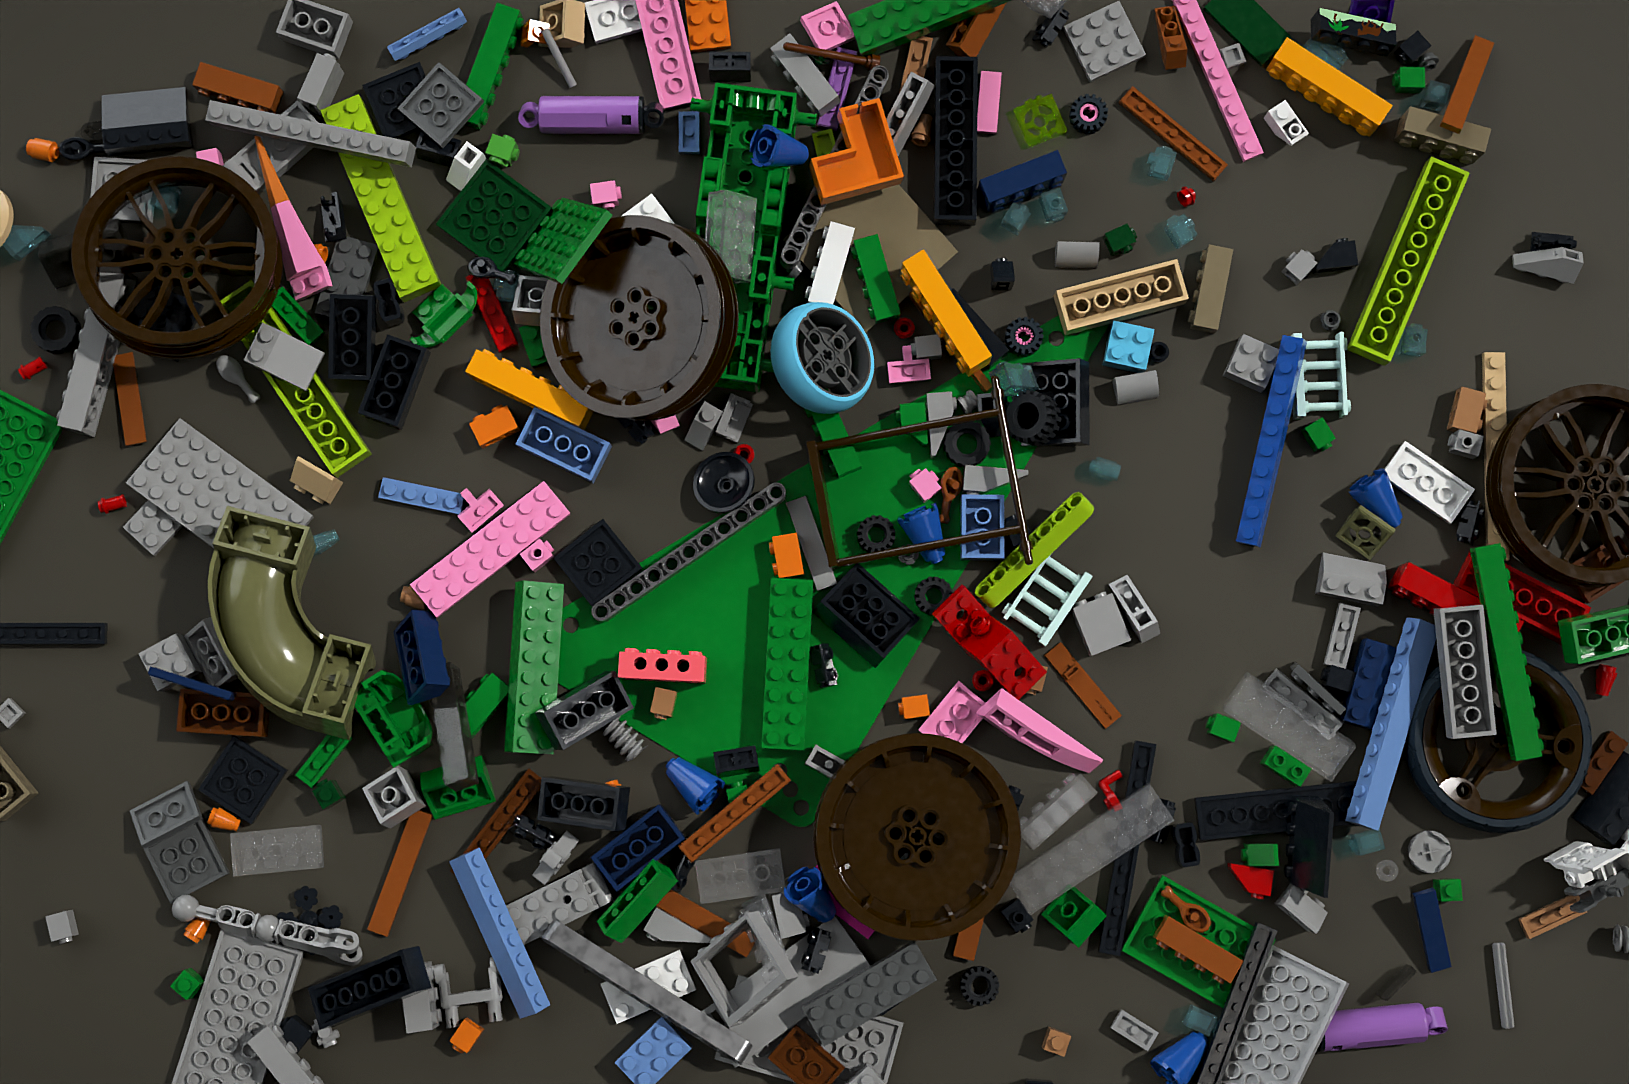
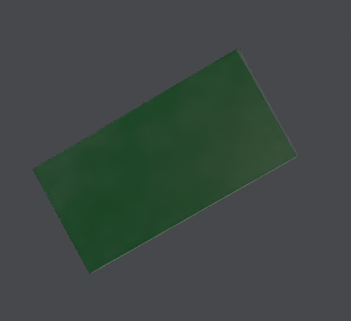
(1249, 26)

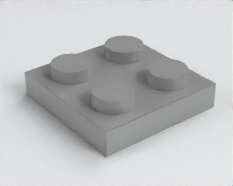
(152, 527)

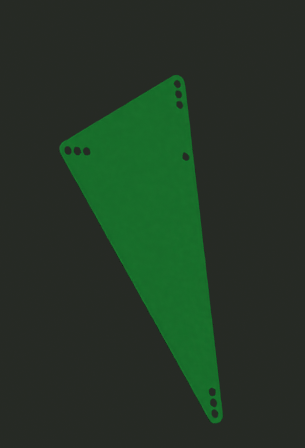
(725, 599)

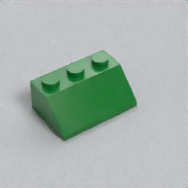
(445, 801)

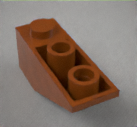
(1171, 38)

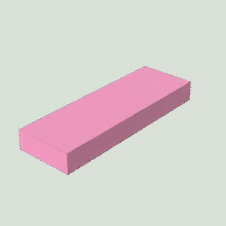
(988, 102)

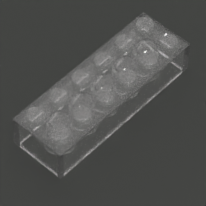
(1289, 726)

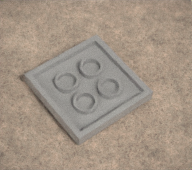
(1104, 41)
(106, 168)

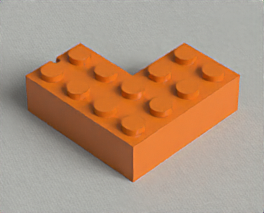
(867, 162)

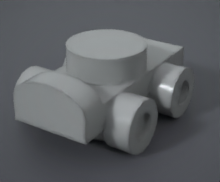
(326, 1036)

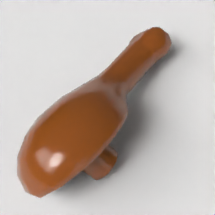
(951, 485)
(1193, 915)

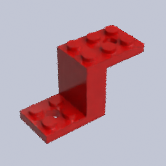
(996, 650)

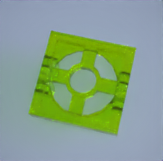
(1046, 101)

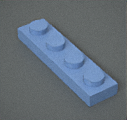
(426, 34)
(421, 496)

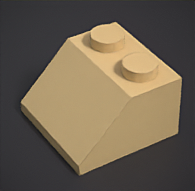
(565, 22)
(314, 480)

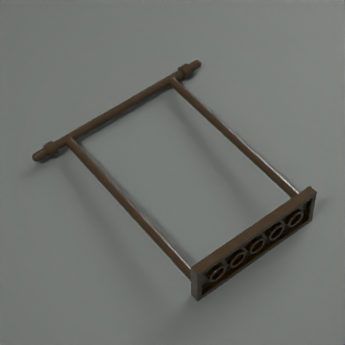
(824, 506)

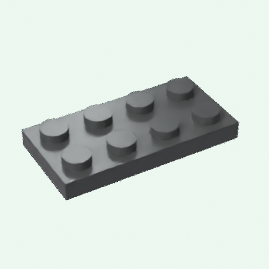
(348, 270)

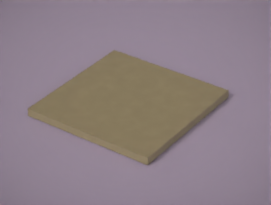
(901, 232)

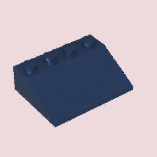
(1371, 676)

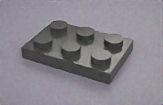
(1316, 689)
(166, 814)

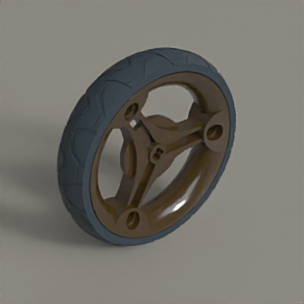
(1516, 814)

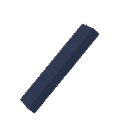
(192, 683)
(1432, 930)

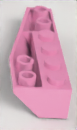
(1033, 730)

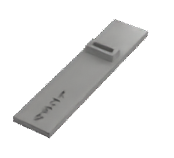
(811, 543)

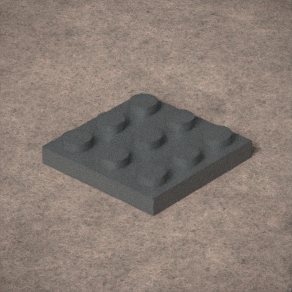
(441, 105)
(186, 861)

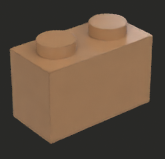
(1467, 410)

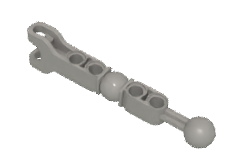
(268, 928)

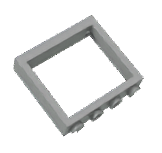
(716, 987)

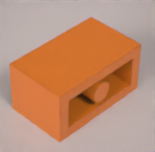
(494, 426)
(787, 556)

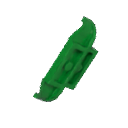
(444, 314)

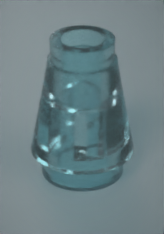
(325, 540)

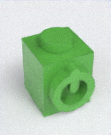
(502, 150)

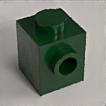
(1120, 240)
(328, 793)

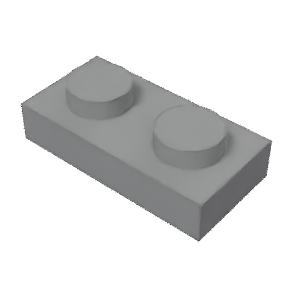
(1134, 1030)

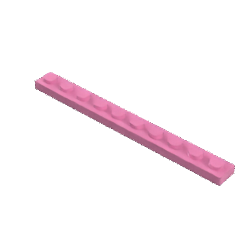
(1218, 79)

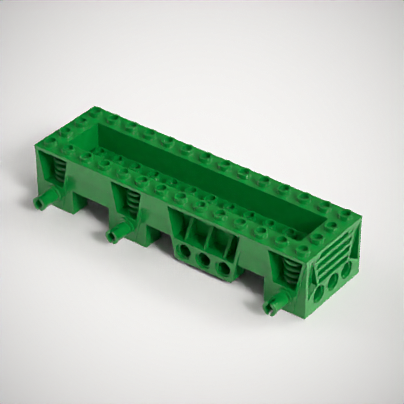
(733, 114)

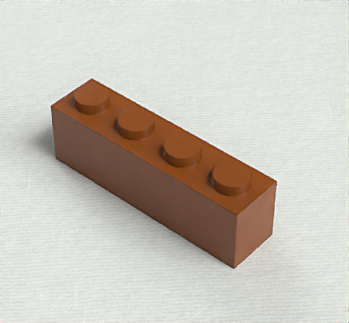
(972, 32)
(237, 88)
(1198, 949)

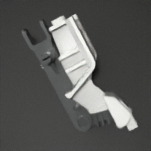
(1593, 871)

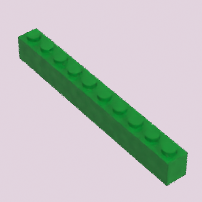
(1506, 652)

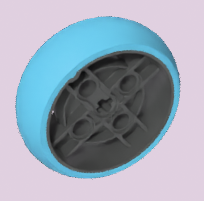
(822, 357)

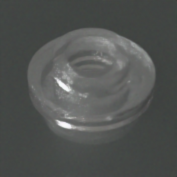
(1393, 870)

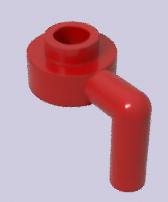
(1111, 798)

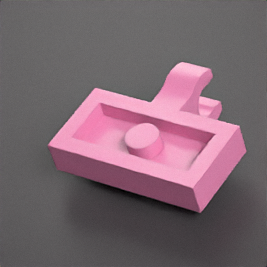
(909, 369)
(478, 509)

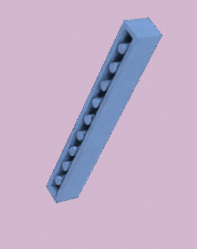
(1392, 724)

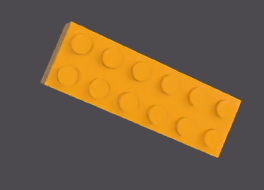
(1328, 87)
(945, 313)
(526, 388)

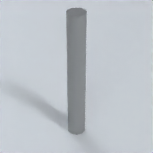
(558, 57)

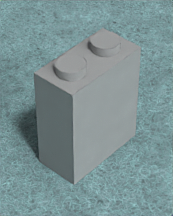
(321, 83)
(1100, 623)

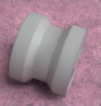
(968, 402)

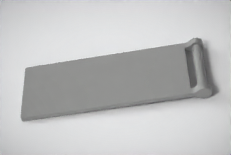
(785, 1009)

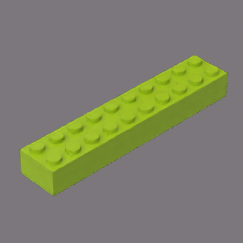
(385, 207)
(1408, 261)
(312, 409)

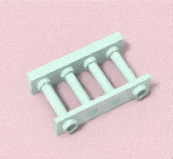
(1300, 406)
(1056, 616)

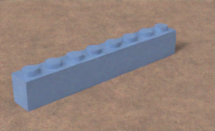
(500, 933)

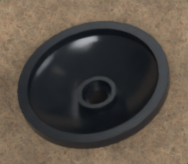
(716, 474)

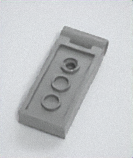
(281, 153)
(537, 910)

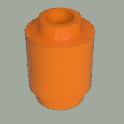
(42, 149)

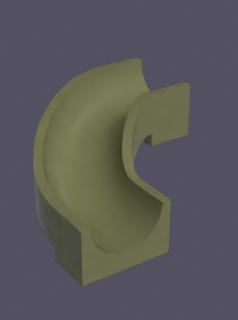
(265, 633)

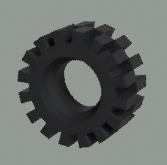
(876, 521)
(926, 584)
(989, 976)

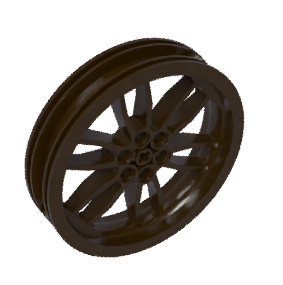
(149, 177)
(1502, 497)

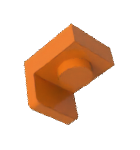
(532, 33)

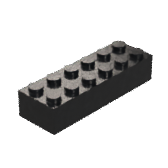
(369, 987)

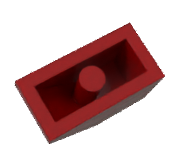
(1253, 879)

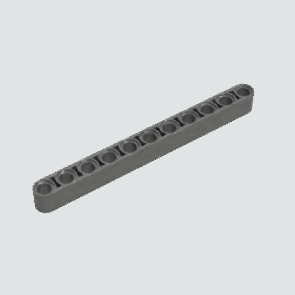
(811, 211)
(678, 553)
(647, 992)

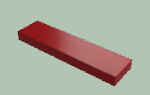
(493, 314)

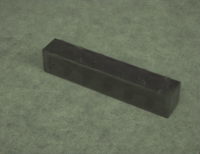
(454, 734)

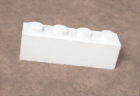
(831, 263)

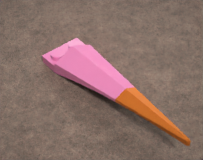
(300, 257)

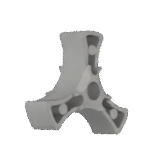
(555, 857)

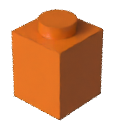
(914, 707)
(466, 1035)

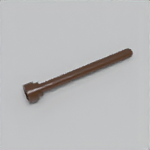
(868, 61)

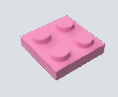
(828, 27)

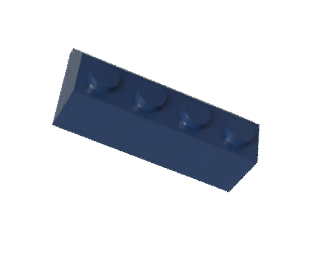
(421, 657)

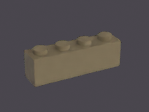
(1211, 288)

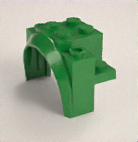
(392, 718)

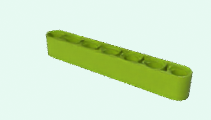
(1045, 541)

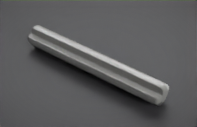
(1503, 985)

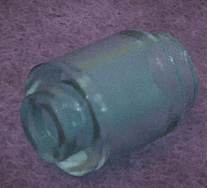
(1104, 469)

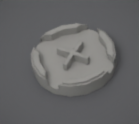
(1429, 851)

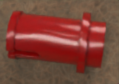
(32, 368)
(113, 503)

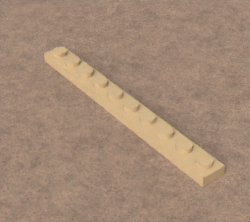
(1494, 423)

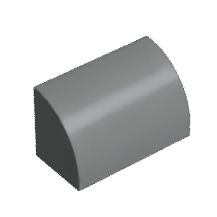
(1076, 254)
(1136, 387)

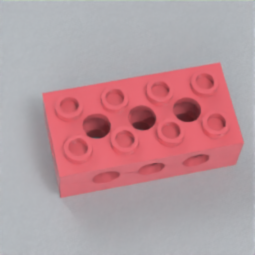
(629, 671)

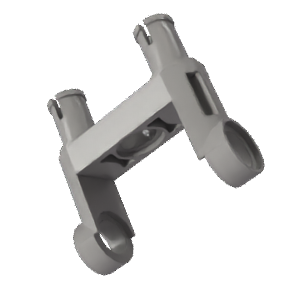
(450, 1002)

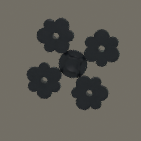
(311, 917)

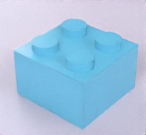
(1128, 347)

